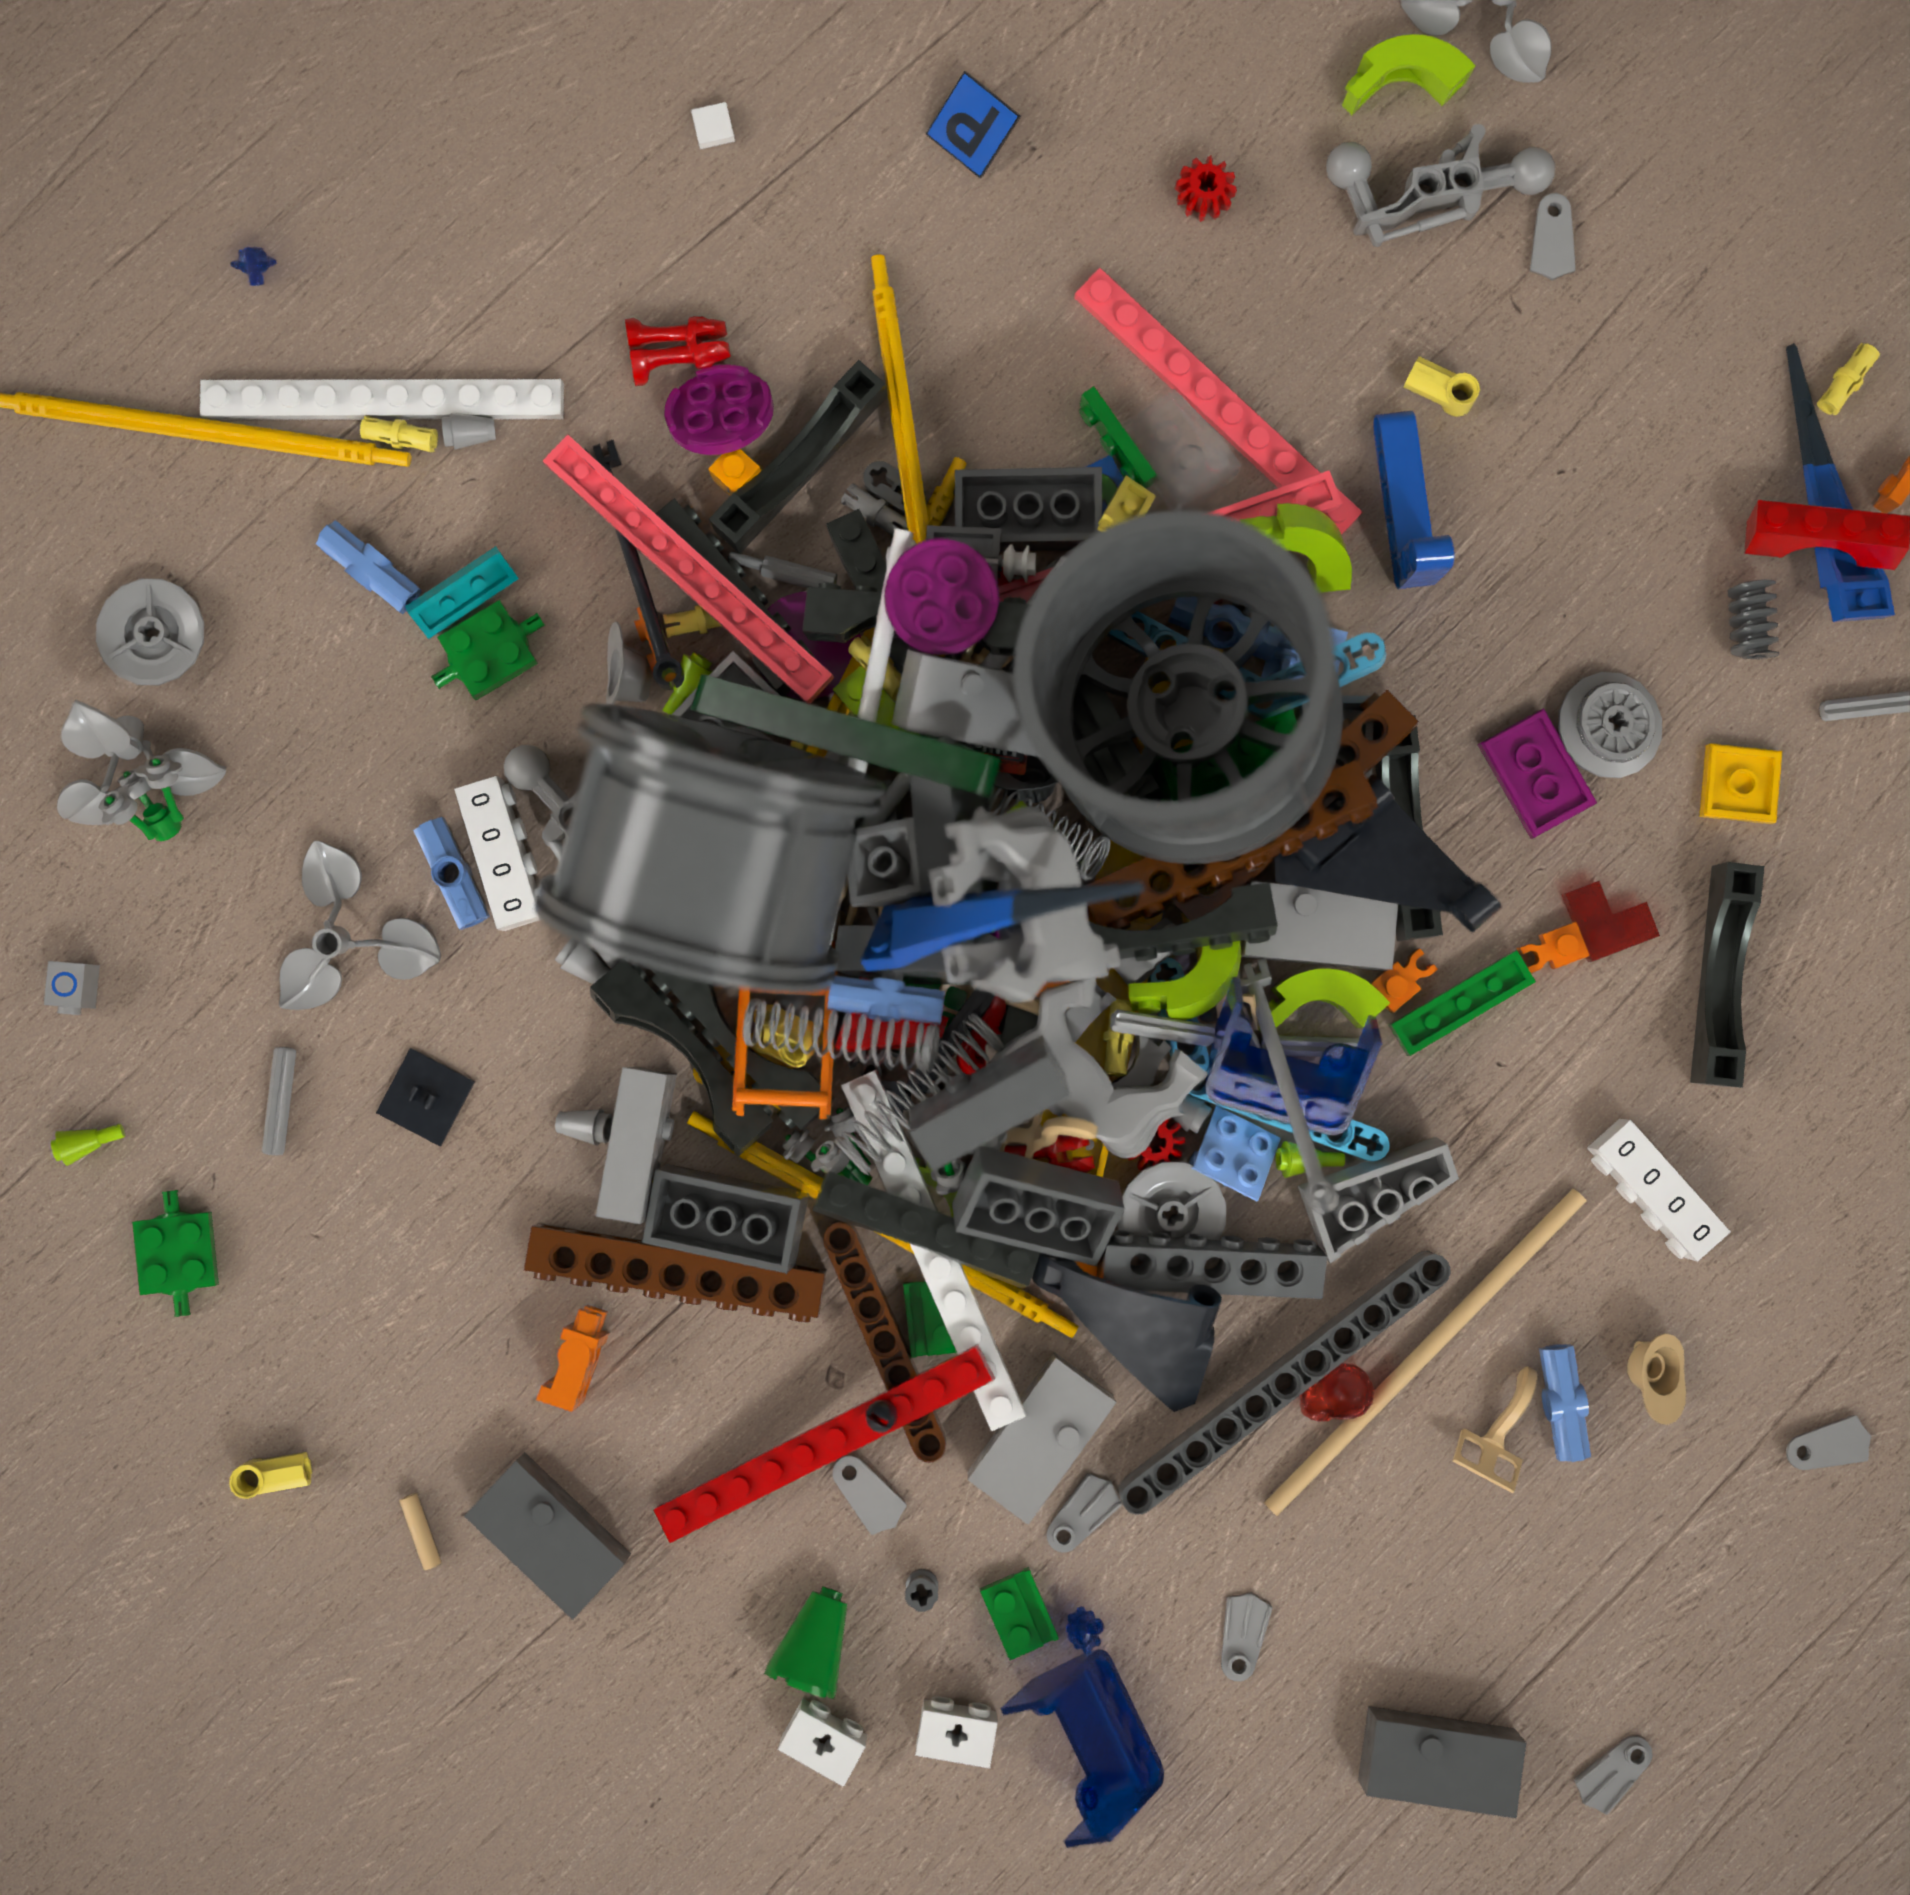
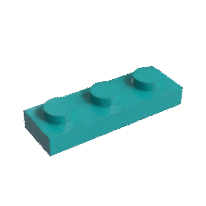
(461, 592)

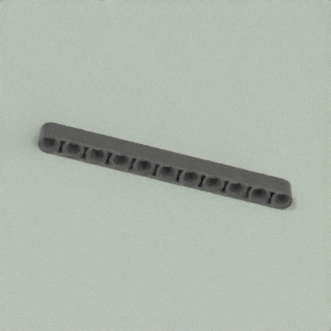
(1302, 1379)

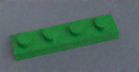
(1462, 1003)

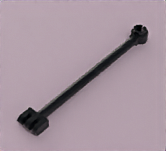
(665, 663)

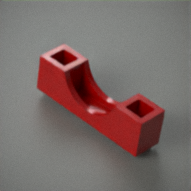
(1869, 537)

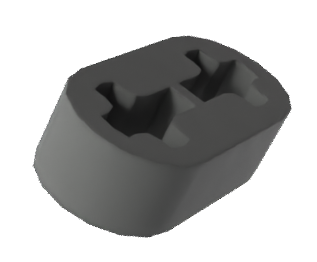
(882, 491)

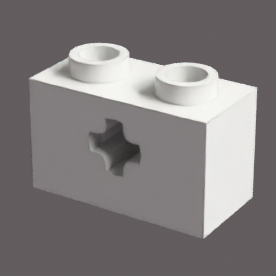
(974, 1741)
(833, 1758)

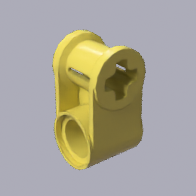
(793, 1059)

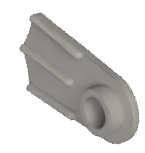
(1553, 239)
(1831, 1445)
(868, 1495)
(1083, 1512)
(1243, 1633)
(1613, 1774)

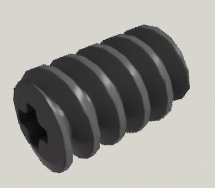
(1752, 620)

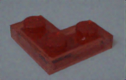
(1602, 930)

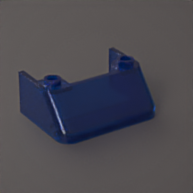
(1245, 1080)
(1106, 1738)

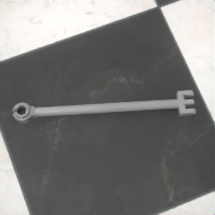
(1254, 985)

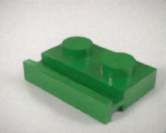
(925, 1325)
(1019, 1613)

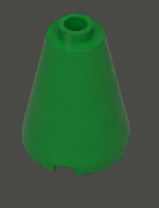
(812, 1646)

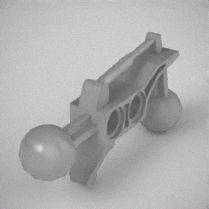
(1351, 165)
(529, 769)

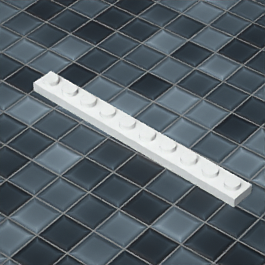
(381, 399)
(944, 1276)

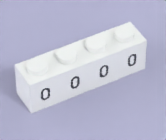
(500, 851)
(1657, 1190)

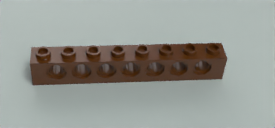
(1395, 724)
(1344, 781)
(544, 1261)

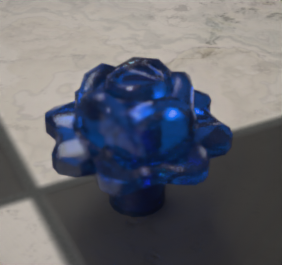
(254, 263)
(1084, 1629)

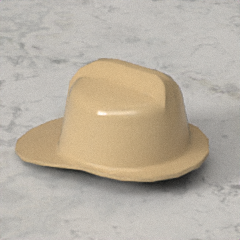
(1659, 1374)

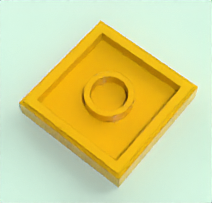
(1740, 783)

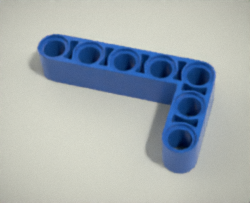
(1414, 553)

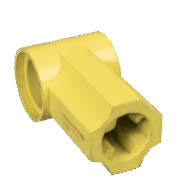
(1438, 383)
(273, 1475)

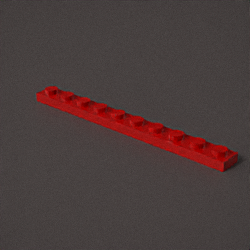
(821, 1445)

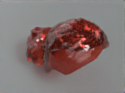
(1339, 1395)

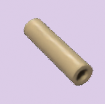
(420, 1531)

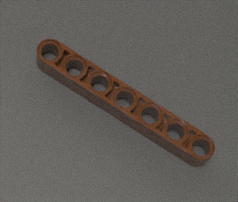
(881, 1321)

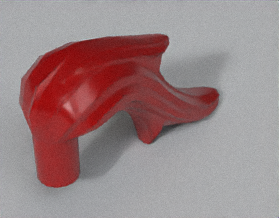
(993, 1019)

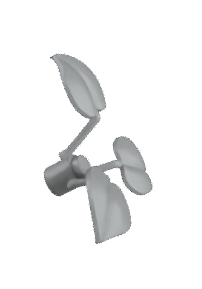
(1517, 53)
(93, 733)
(305, 973)

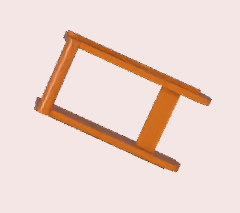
(780, 1097)

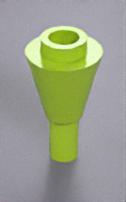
(693, 668)
(76, 1144)
(1290, 1161)

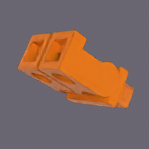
(576, 1360)

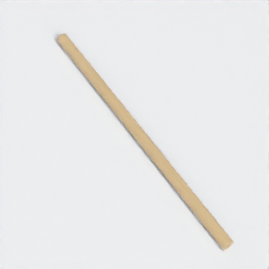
(1427, 1350)

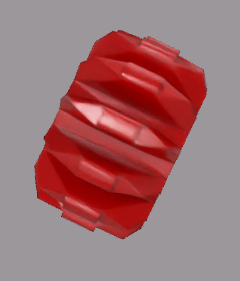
(1205, 175)
(1163, 1150)

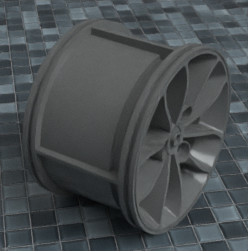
(1097, 592)
(707, 851)

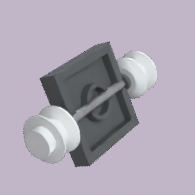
(987, 543)

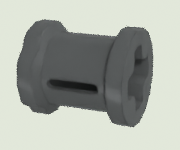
(913, 1597)

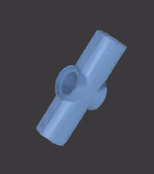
(368, 566)
(1183, 615)
(440, 853)
(886, 999)
(1565, 1402)

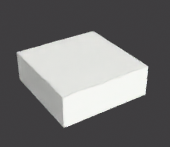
(713, 125)

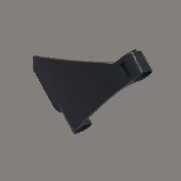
(1387, 862)
(1152, 1335)

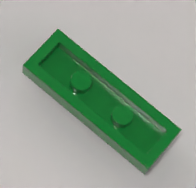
(1115, 438)

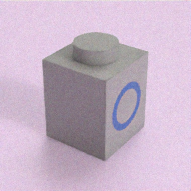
(71, 986)

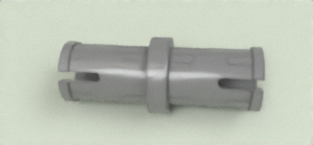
(874, 510)

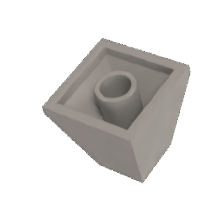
(884, 865)

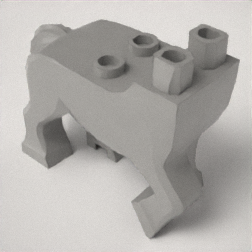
(1020, 854)
(1122, 1109)

